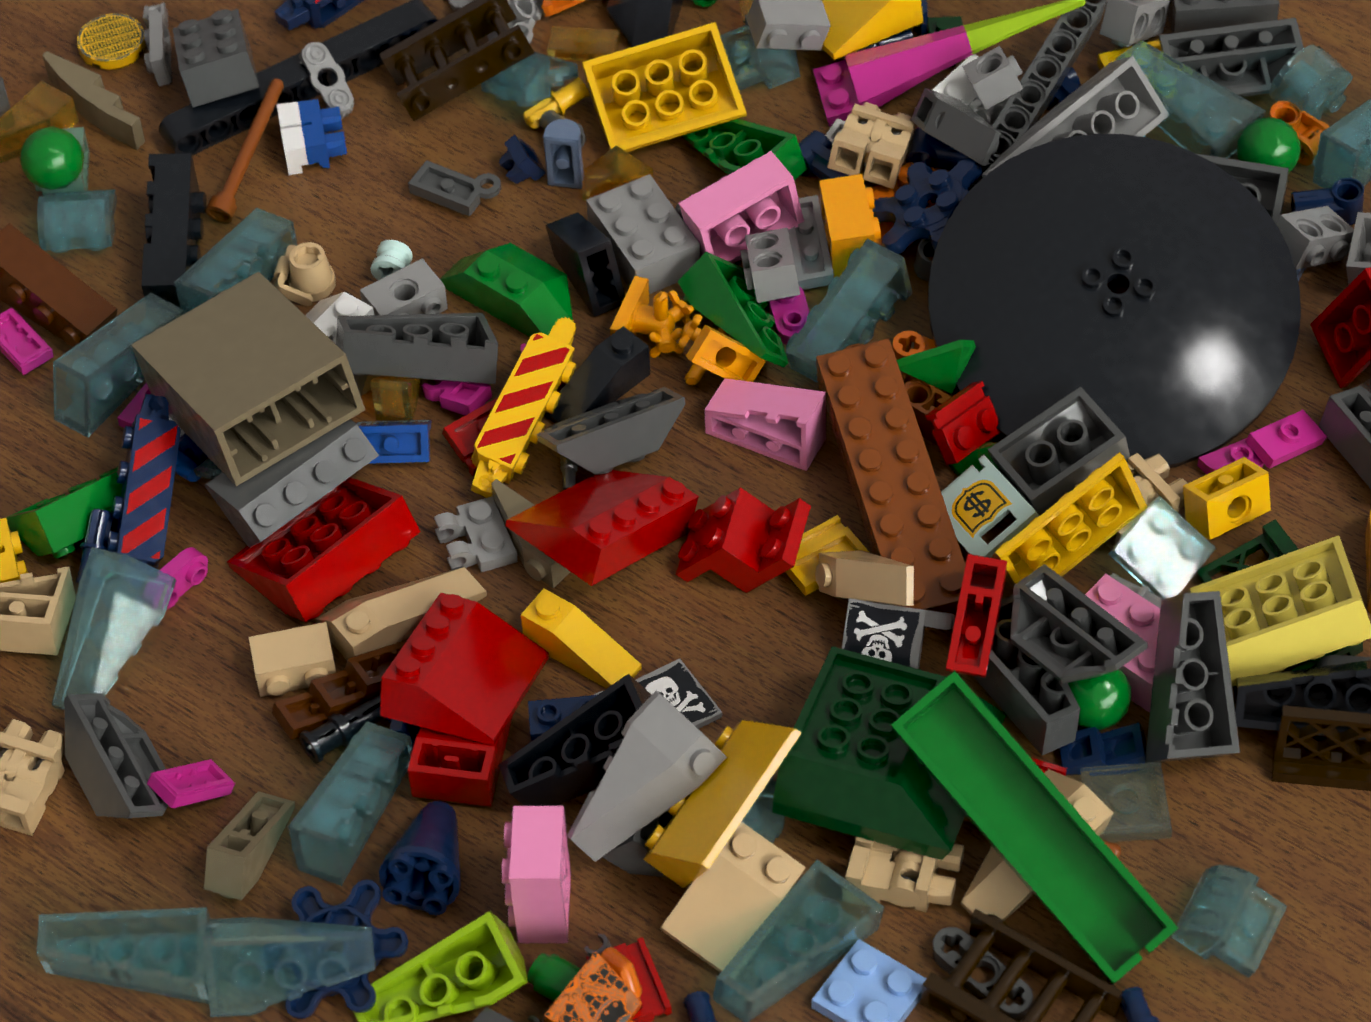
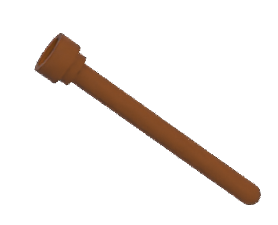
(223, 204)

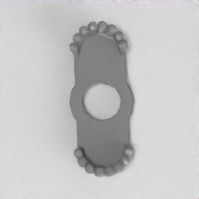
(317, 58)

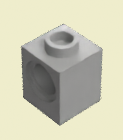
(994, 77)

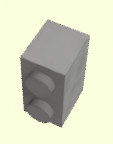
(788, 24)

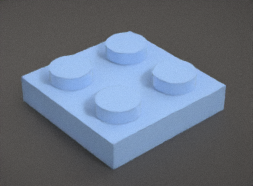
(869, 988)

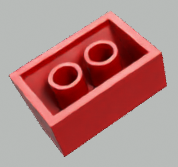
(1346, 330)

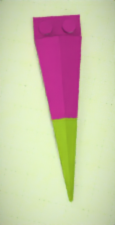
(893, 68)

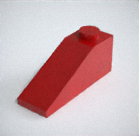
(977, 615)

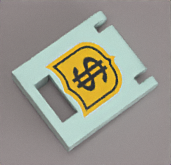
(979, 502)

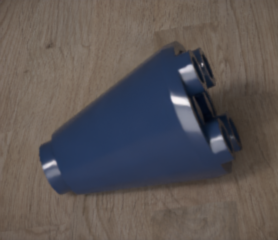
(424, 862)

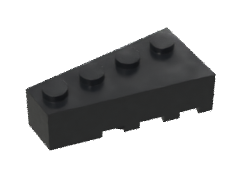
(1330, 687)

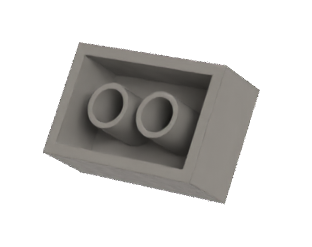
(644, 233)

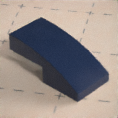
(1113, 747)

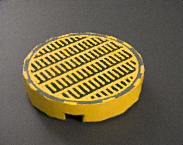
(111, 41)

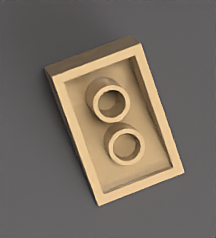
(732, 897)

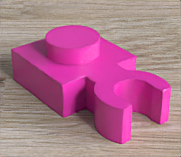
(457, 395)

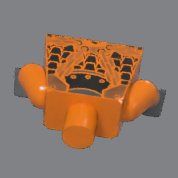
(600, 992)

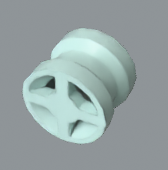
(391, 257)

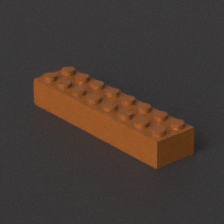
(892, 470)

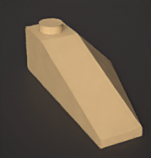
(392, 613)

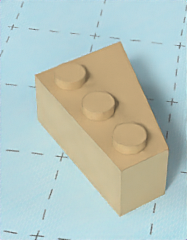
(36, 612)

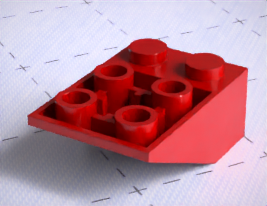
(455, 767)

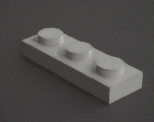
(811, 247)

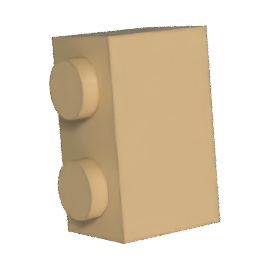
(291, 658)

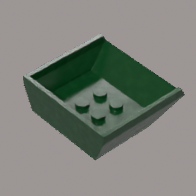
(855, 770)

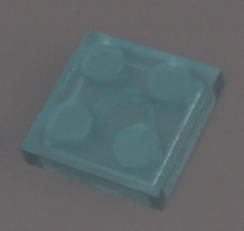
(1162, 550)

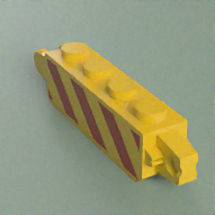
(522, 405)

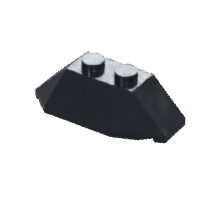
(644, 19)

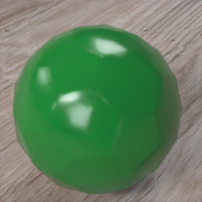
(1269, 143)
(51, 158)
(1102, 699)

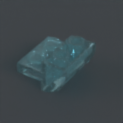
(756, 65)
(530, 79)
(76, 220)
(1230, 918)

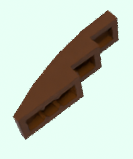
(336, 691)

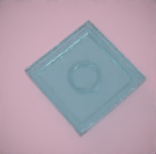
(1134, 796)

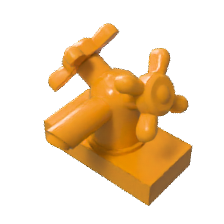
(654, 321)
(717, 354)

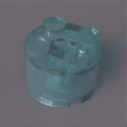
(1312, 83)

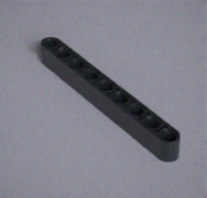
(353, 50)

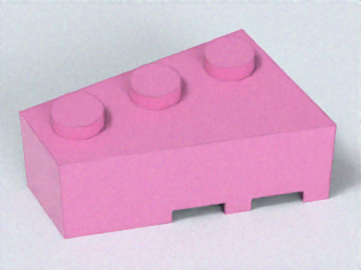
(769, 420)

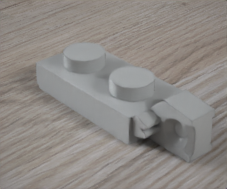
(158, 43)

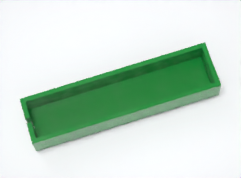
(1033, 827)

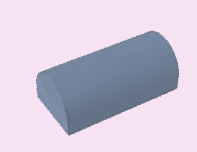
(563, 154)

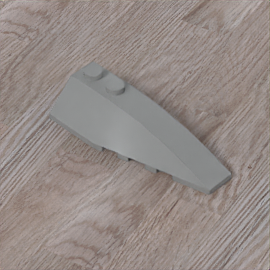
(1108, 103)

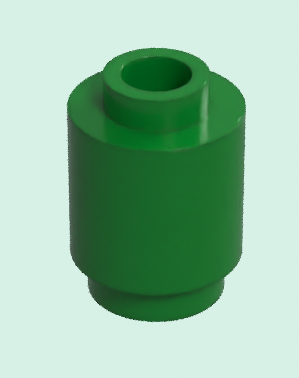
(551, 975)

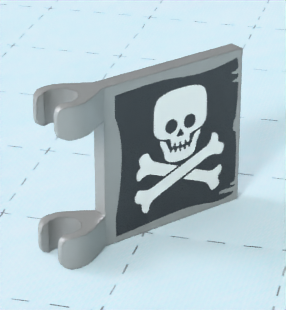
(890, 630)
(683, 692)

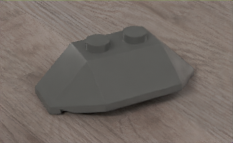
(1238, 56)
(616, 431)
(1068, 630)
(111, 758)

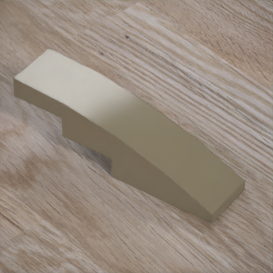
(93, 101)

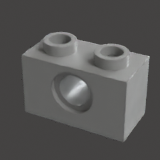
(407, 292)

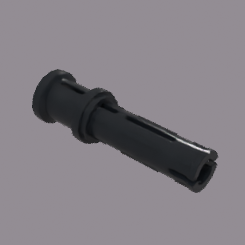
(339, 729)

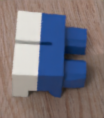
(304, 136)

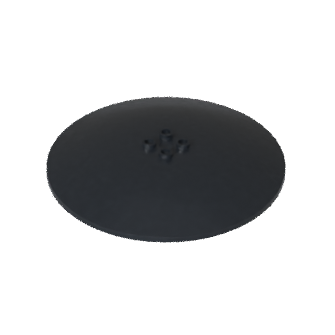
(1171, 359)

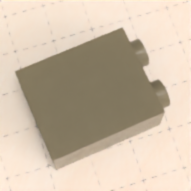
(249, 377)

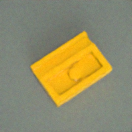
(826, 537)

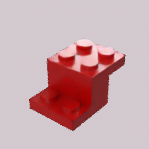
(743, 540)

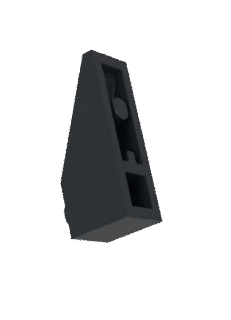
(604, 376)

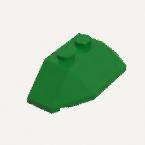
(512, 288)

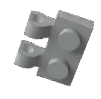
(485, 532)

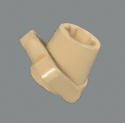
(309, 276)

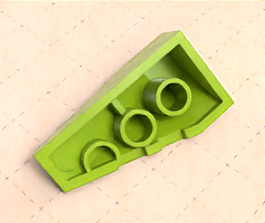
(452, 976)

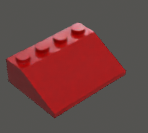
(607, 522)
(327, 548)
(461, 672)

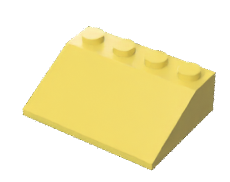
(1290, 609)

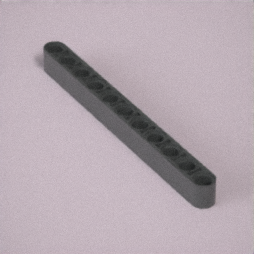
(1036, 89)

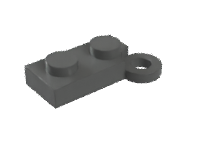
(452, 188)

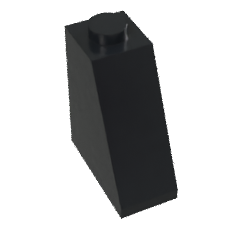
(588, 262)

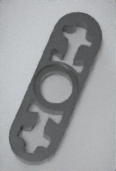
(948, 962)

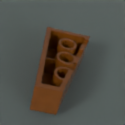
(48, 291)

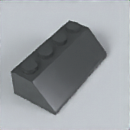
(293, 483)

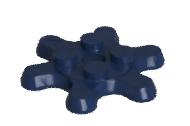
(910, 201)
(354, 912)

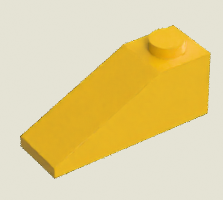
(576, 640)

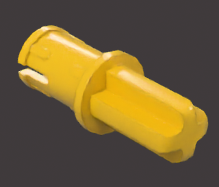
(559, 102)

